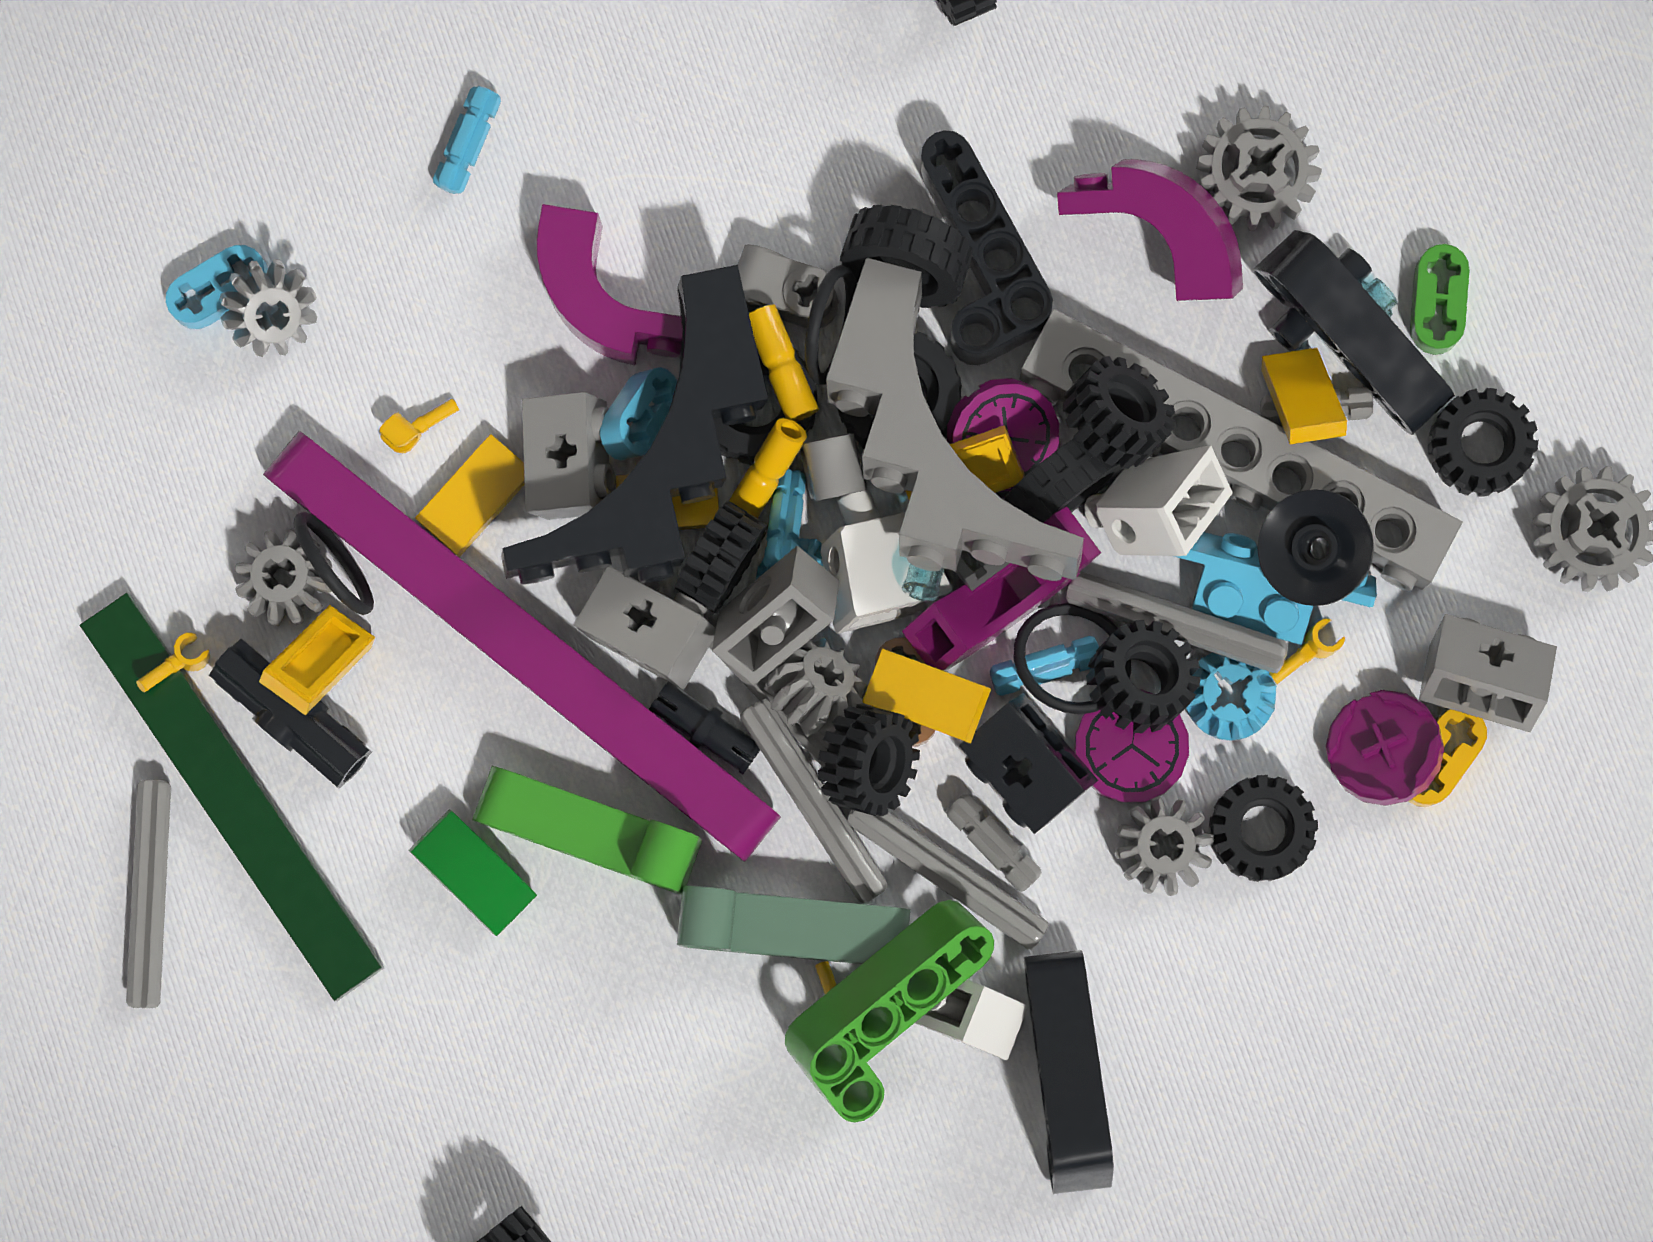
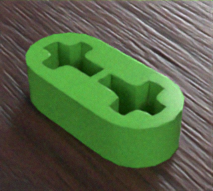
(1426, 298)

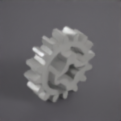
(1247, 149)
(1582, 512)

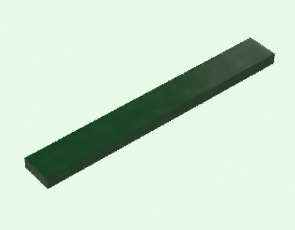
(234, 800)

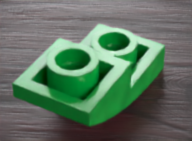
(472, 872)

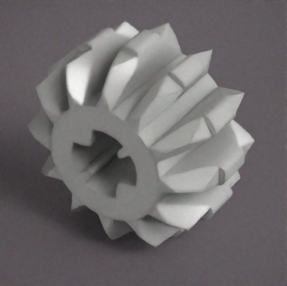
(264, 327)
(280, 598)
(815, 687)
(1164, 866)

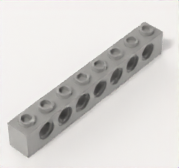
(1424, 528)

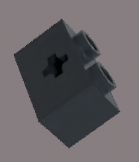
(1052, 781)

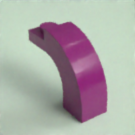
(1180, 209)
(567, 262)
(971, 619)

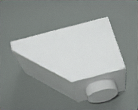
(978, 1018)

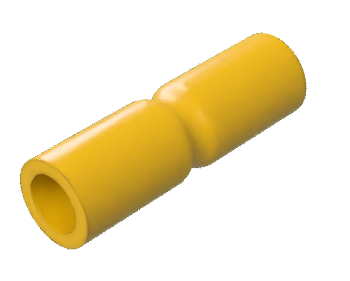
(784, 371)
(769, 466)

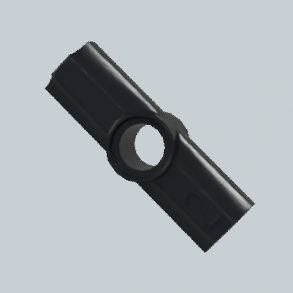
(314, 736)

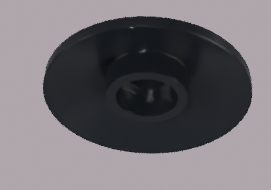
(1287, 543)

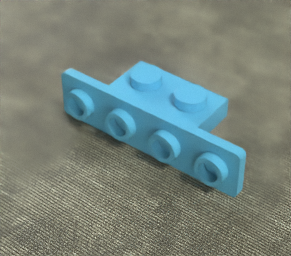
(1239, 593)

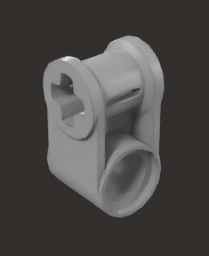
(780, 281)
(833, 467)

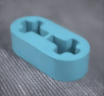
(203, 279)
(633, 406)

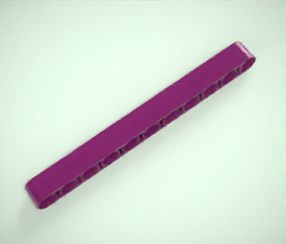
(522, 646)

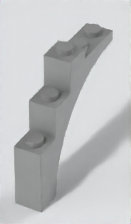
(906, 451)

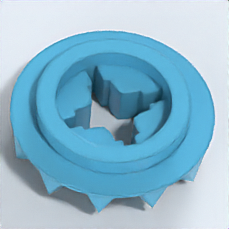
(1229, 721)

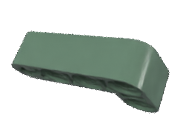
(785, 925)

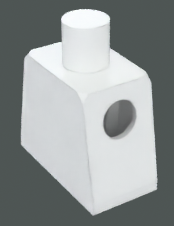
(1161, 503)
(869, 567)

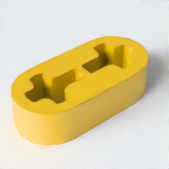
(1458, 761)

